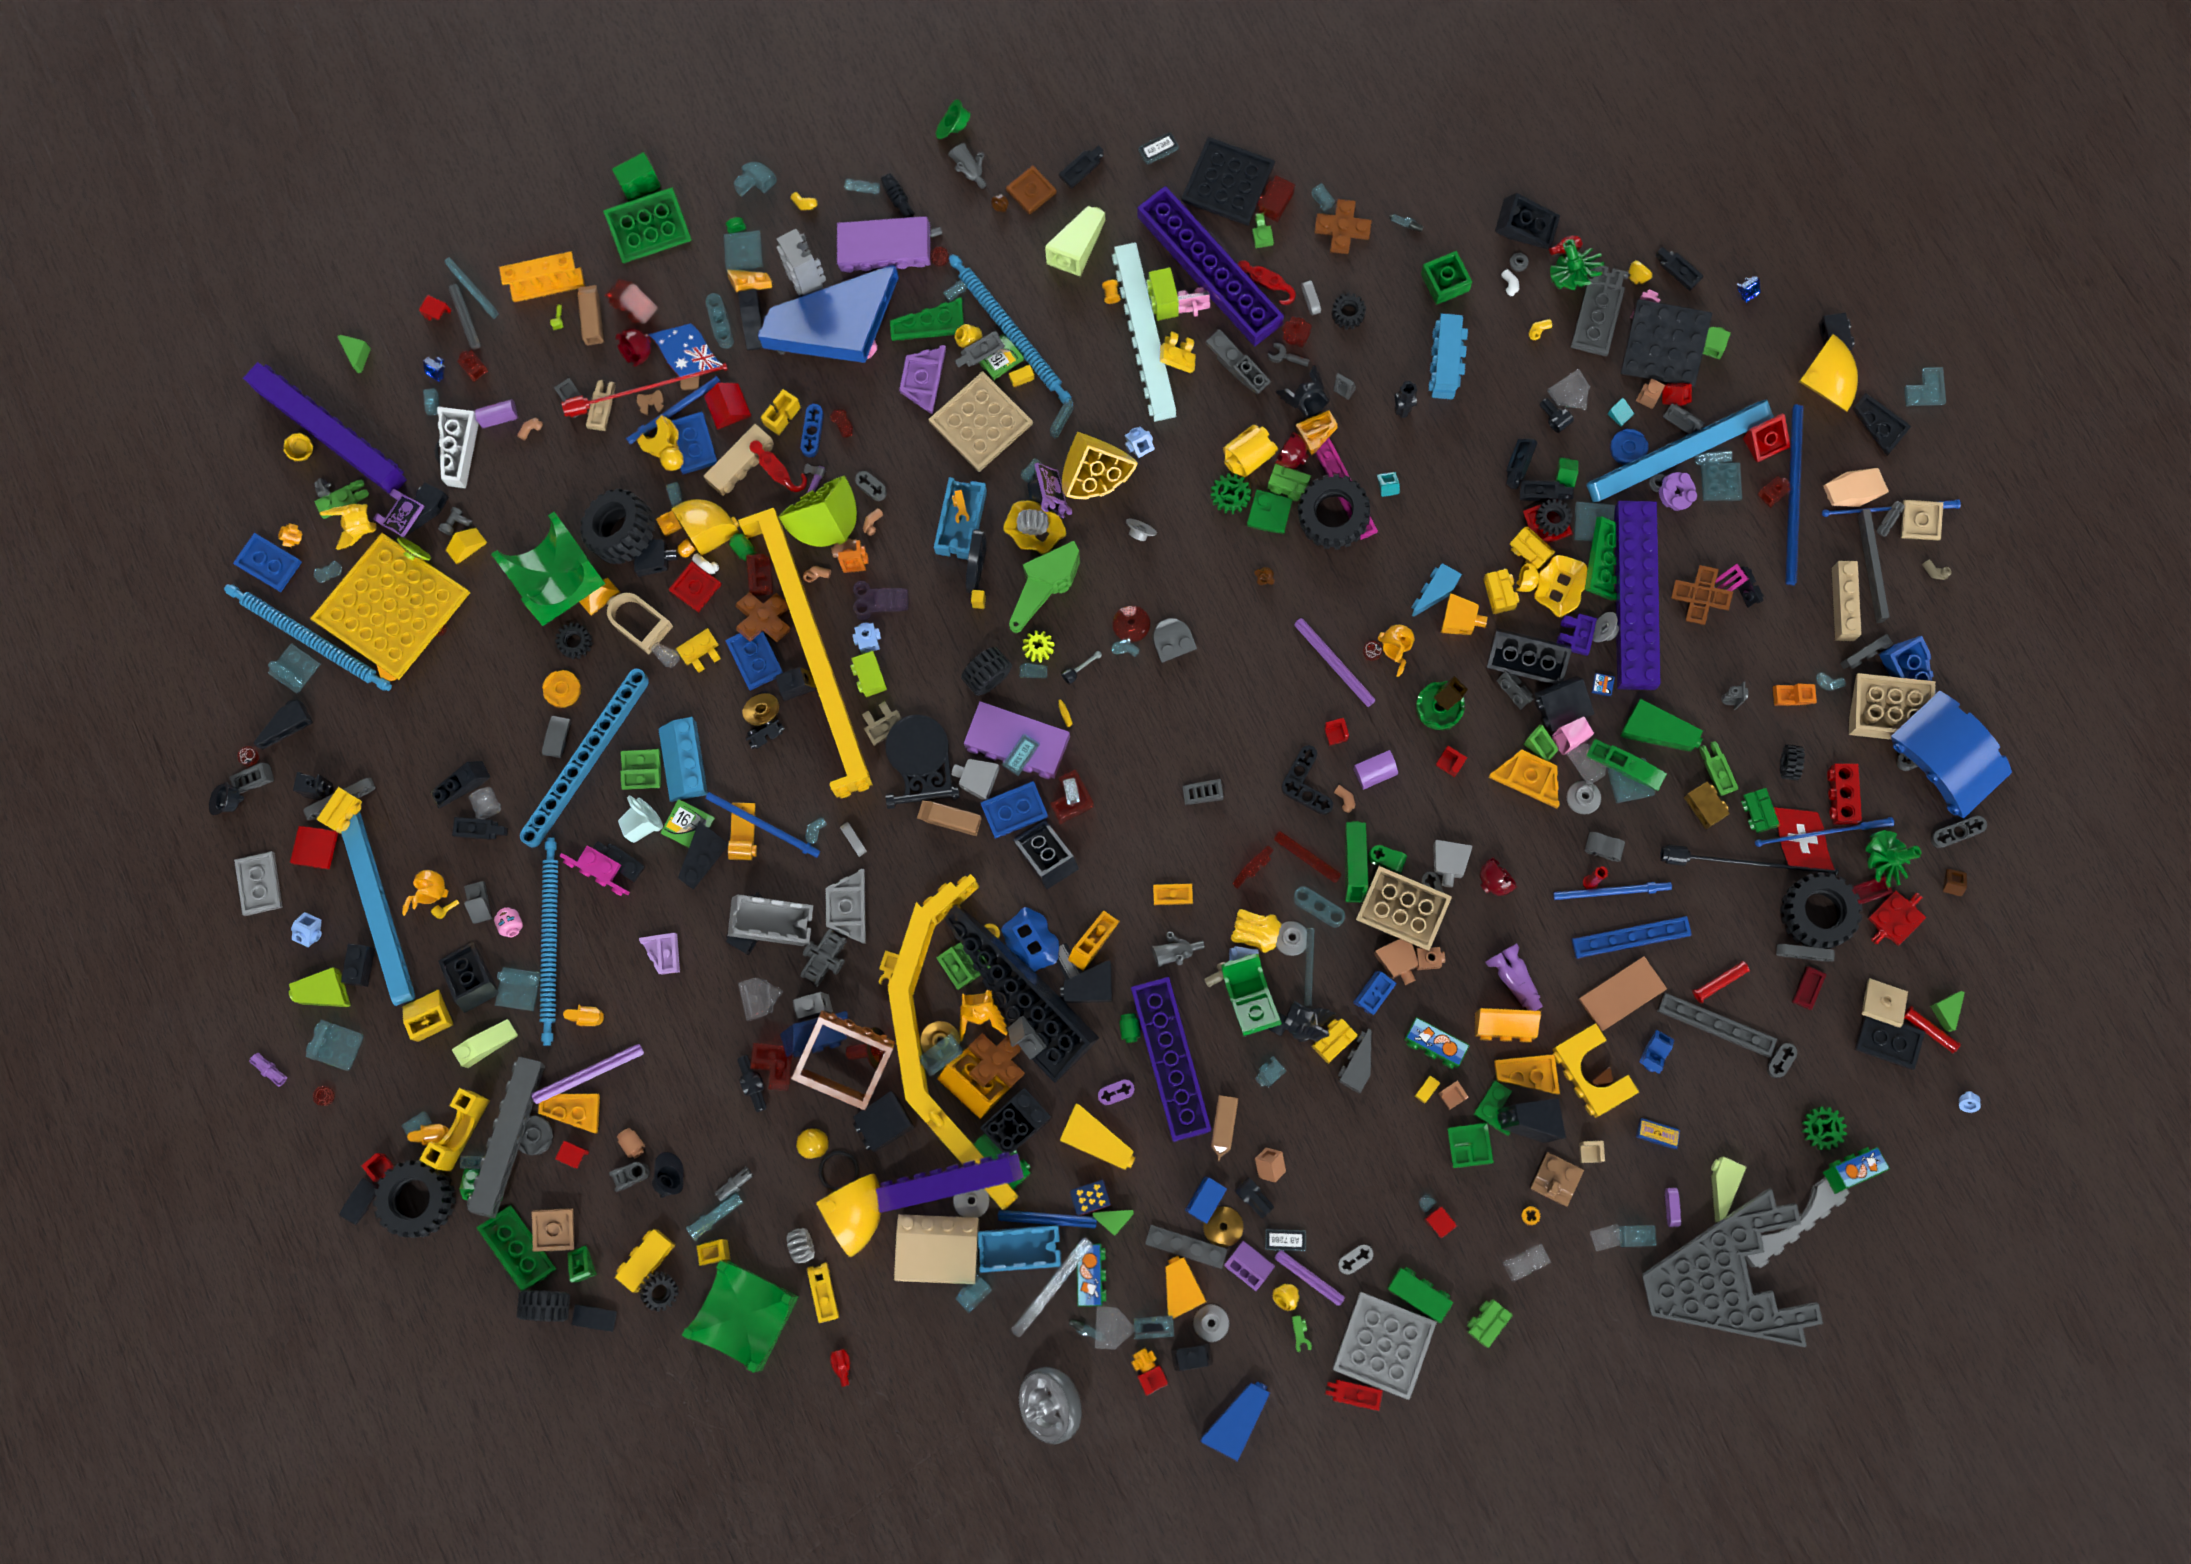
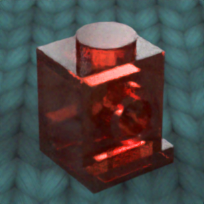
(472, 365)
(1771, 495)

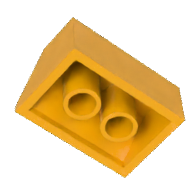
(1507, 1024)
(966, 1089)

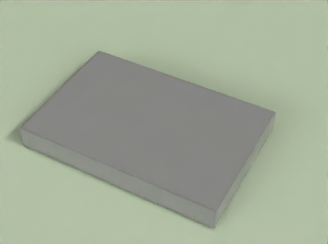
(258, 883)

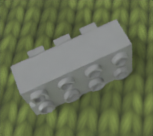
(799, 264)
(770, 920)

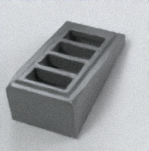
(1344, 386)
(263, 774)
(1219, 796)

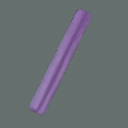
(1309, 1277)

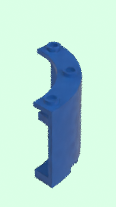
(1953, 753)

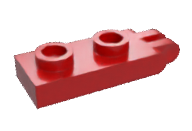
(1355, 1394)

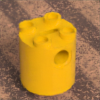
(1249, 451)

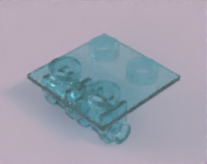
(293, 668)
(517, 989)

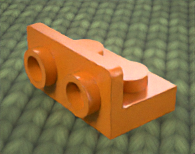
(853, 560)

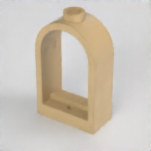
(657, 632)

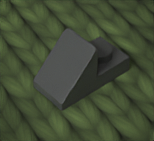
(478, 902)
(1024, 1035)

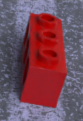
(1851, 786)

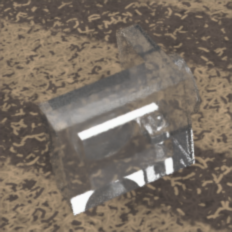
(1606, 1237)

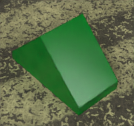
(1567, 472)
(580, 1265)

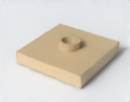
(1921, 520)
(1884, 1003)

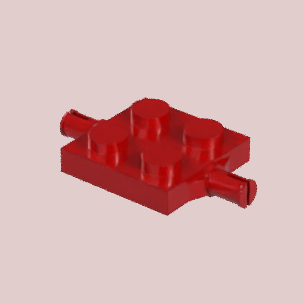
(1897, 918)

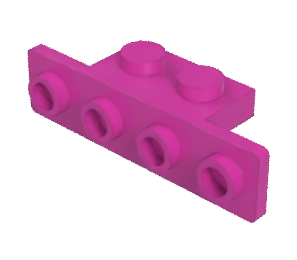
(599, 866)

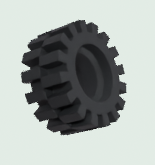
(1348, 301)
(1561, 510)
(569, 631)
(1792, 762)
(653, 1281)

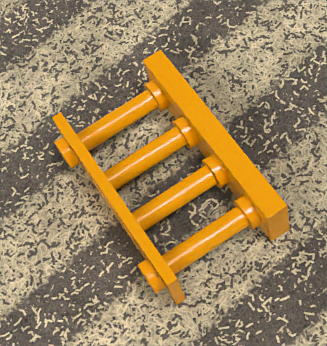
(542, 276)

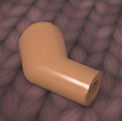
(529, 425)
(869, 521)
(815, 572)
(1348, 798)

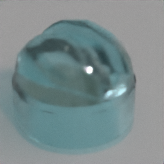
(1427, 1202)

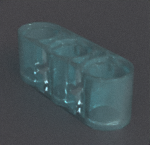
(716, 313)
(1329, 907)

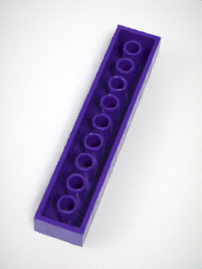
(1210, 266)
(325, 427)
(1637, 595)

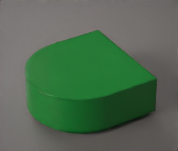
(735, 225)

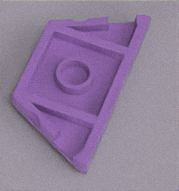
(922, 377)

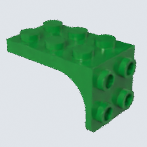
(1249, 994)

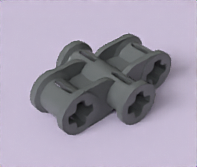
(827, 952)

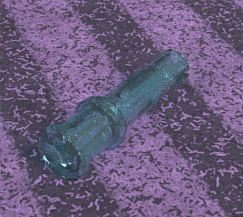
(706, 1222)

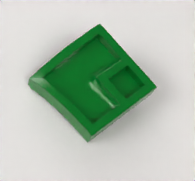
(1269, 512)
(1470, 1145)

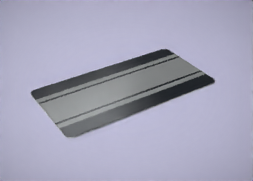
(1068, 969)

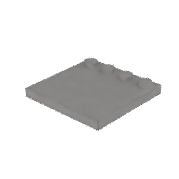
(1384, 1345)

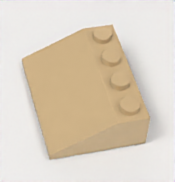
(1885, 704)
(1404, 908)
(936, 1249)

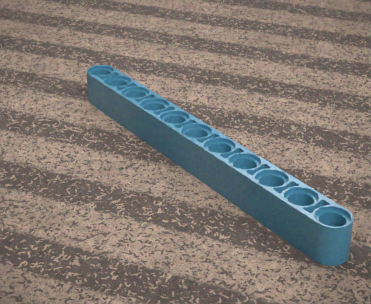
(1679, 451)
(575, 762)
(377, 912)

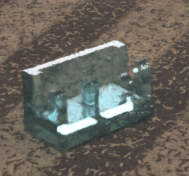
(941, 1054)

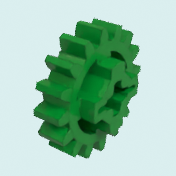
(1232, 501)
(1816, 1123)

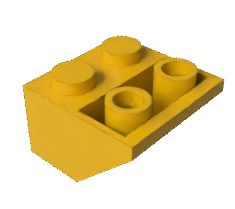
(426, 1016)

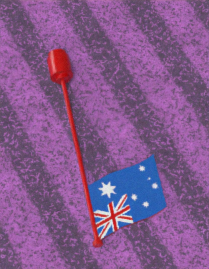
(683, 351)

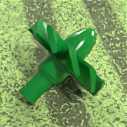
(1574, 268)
(1888, 855)

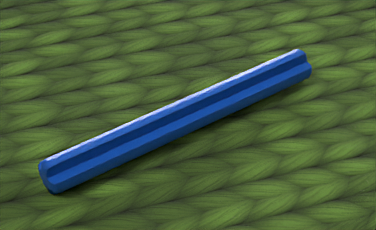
(1046, 1218)

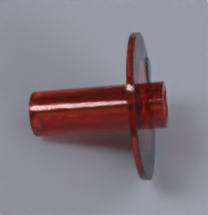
(865, 1050)

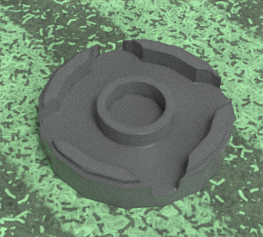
(536, 1136)

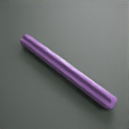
(1334, 662)
(587, 1073)

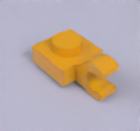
(958, 500)

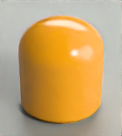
(686, 548)

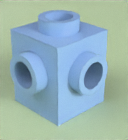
(1139, 441)
(867, 637)
(306, 929)

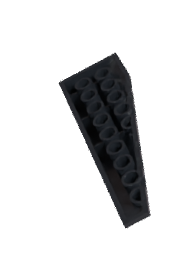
(1024, 994)

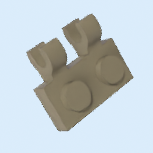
(879, 730)

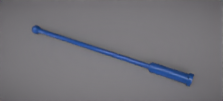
(1946, 504)
(1863, 826)

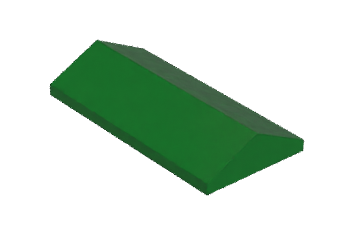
(514, 1249)

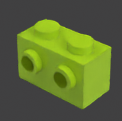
(869, 674)

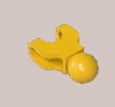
(664, 444)

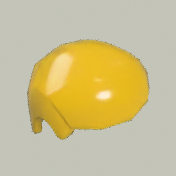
(298, 447)
(1528, 578)
(812, 1143)

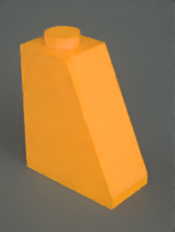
(1182, 1288)

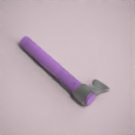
(818, 474)

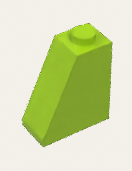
(320, 989)

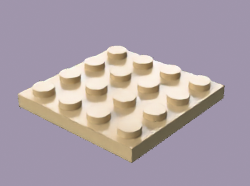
(980, 421)

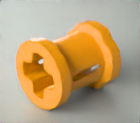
(1111, 291)

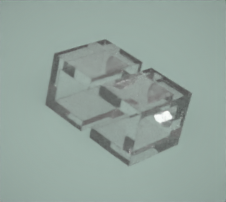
(1520, 1266)

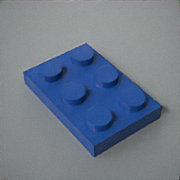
(694, 443)
(267, 562)
(754, 659)
(1014, 809)

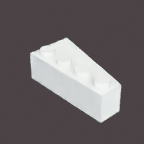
(457, 442)

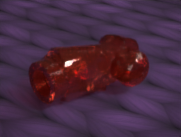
(839, 417)

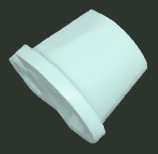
(639, 820)

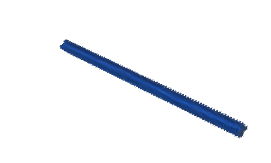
(1794, 495)

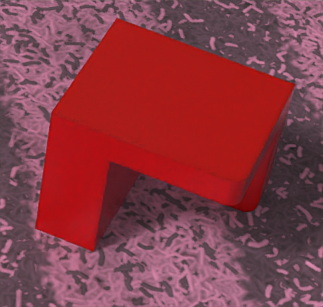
(433, 308)
(1677, 393)
(1336, 731)
(1451, 761)
(571, 1154)
(377, 1166)
(1440, 1222)
(1152, 1380)

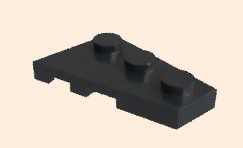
(1881, 423)
(701, 855)

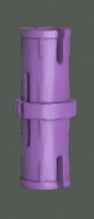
(268, 1069)

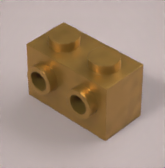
(1707, 805)

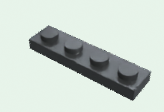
(1186, 1247)

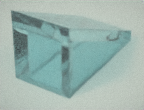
(1033, 671)
(1071, 791)

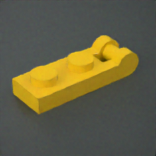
(823, 1293)

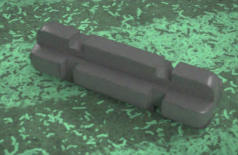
(1890, 518)

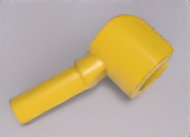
(440, 913)

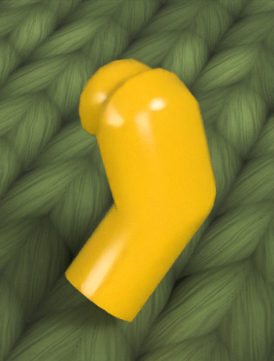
(803, 203)

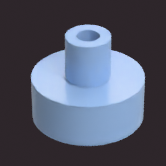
(1969, 1102)

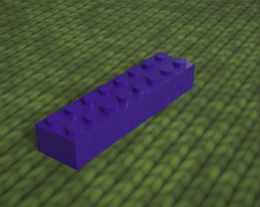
(1171, 1059)

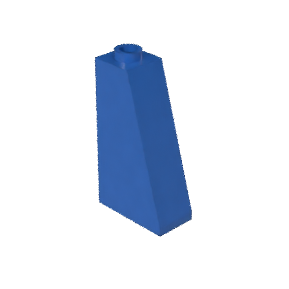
(1237, 1422)

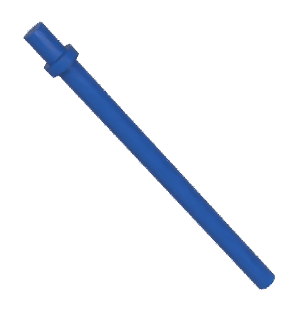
(807, 848)

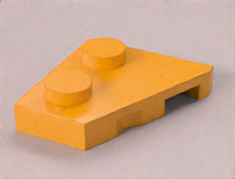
(749, 280)
(1317, 430)

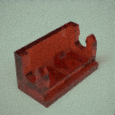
(759, 574)

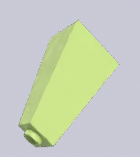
(1075, 242)

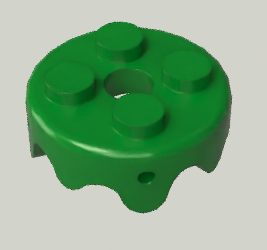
(1430, 716)

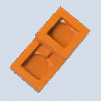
(1794, 695)

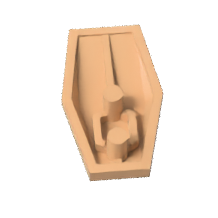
(1856, 488)

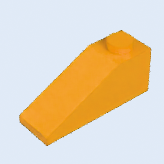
(1093, 940)

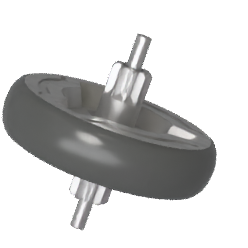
(1040, 1409)

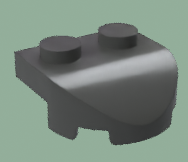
(1172, 639)

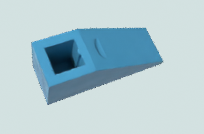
(1440, 587)

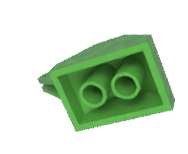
(1044, 576)

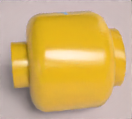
(967, 335)

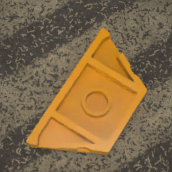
(1530, 776)

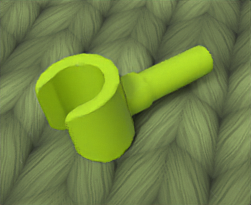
(557, 322)

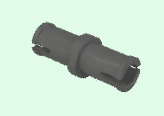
(734, 1184)

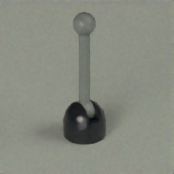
(1070, 674)

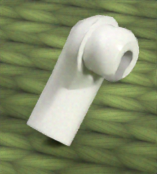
(1512, 281)
(705, 565)

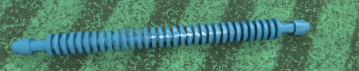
(1009, 328)
(307, 637)
(549, 904)

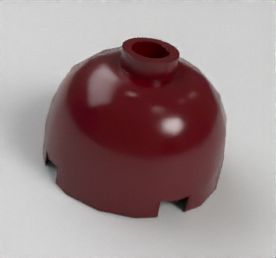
(634, 346)
(1293, 452)
(1496, 879)

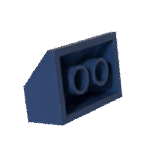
(798, 1034)

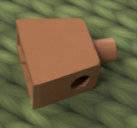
(1398, 959)

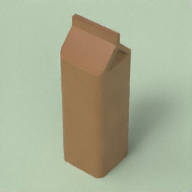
(590, 315)
(949, 817)
(1224, 1125)

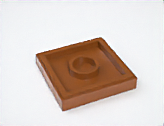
(1031, 190)

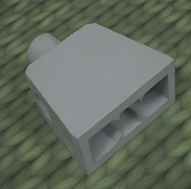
(977, 777)
(1450, 860)
(810, 1006)

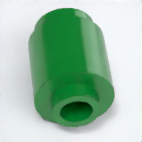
(741, 546)
(1129, 1028)

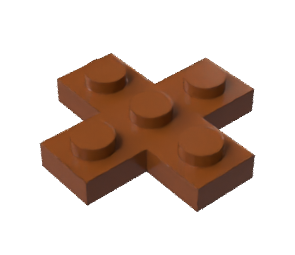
(1343, 226)
(1702, 595)
(763, 617)
(995, 1061)

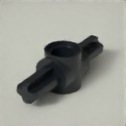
(752, 1083)

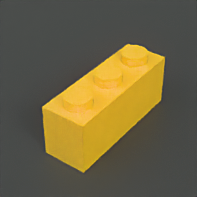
(644, 1260)

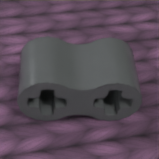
(1604, 846)

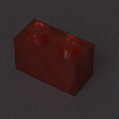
(1276, 198)

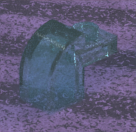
(754, 174)
(974, 1294)

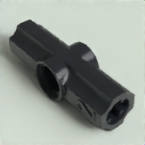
(1405, 399)

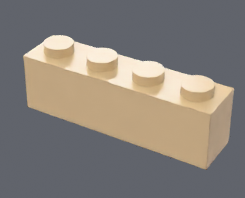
(737, 461)
(1846, 601)

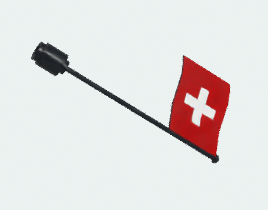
(1800, 853)

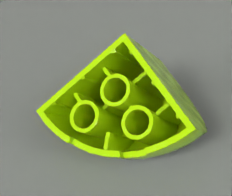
(823, 516)

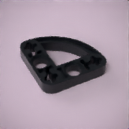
(975, 560)

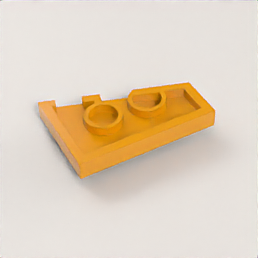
(1529, 1072)
(573, 1109)

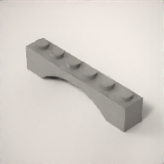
(1819, 1205)

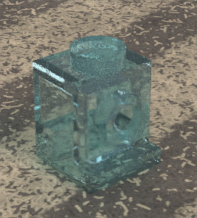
(1270, 1073)

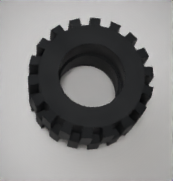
(986, 671)
(543, 1305)

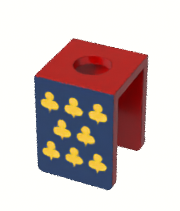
(1090, 1198)

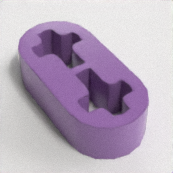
(1113, 1088)
(1672, 1207)

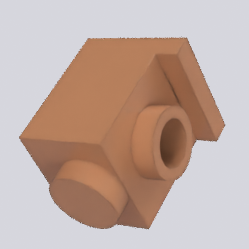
(1650, 393)
(1423, 961)

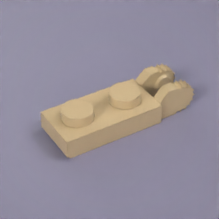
(600, 411)

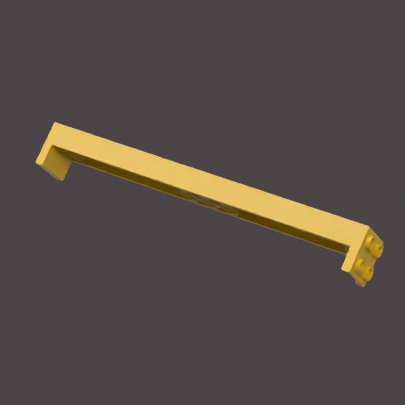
(818, 661)

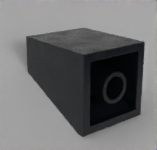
(1534, 1120)
(883, 1122)

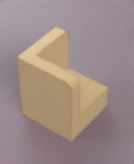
(1591, 1151)

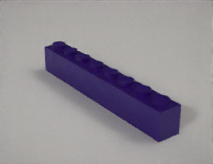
(949, 1183)

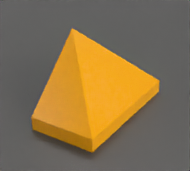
(600, 597)

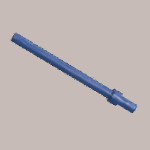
(673, 410)
(1649, 887)

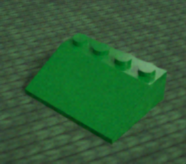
(647, 225)

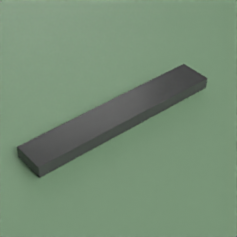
(1873, 566)
(1717, 1025)

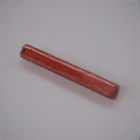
(1307, 856)

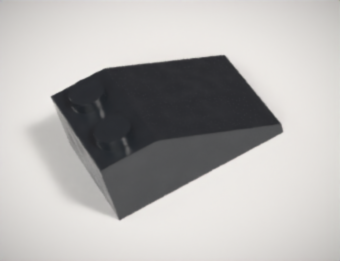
(1527, 222)
(1046, 854)
(468, 977)

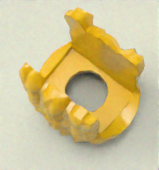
(1256, 930)

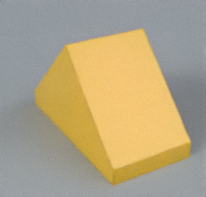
(465, 544)
(713, 1252)

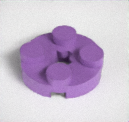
(1686, 487)

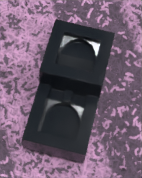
(358, 1202)
(593, 1318)

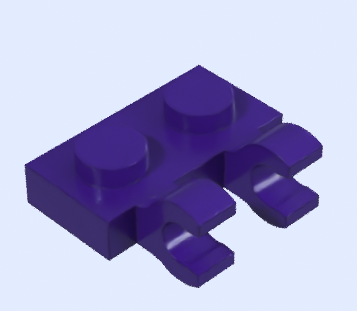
(1582, 635)

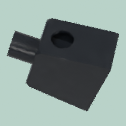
(654, 558)
(794, 684)
(1191, 1357)

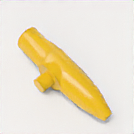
(1065, 713)

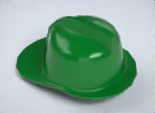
(954, 120)

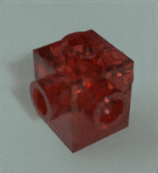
(1296, 331)

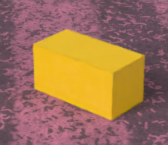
(1021, 376)
(978, 599)
(1427, 1089)

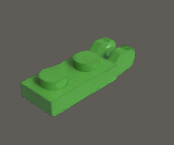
(342, 497)
(1719, 770)

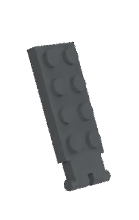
(1599, 312)

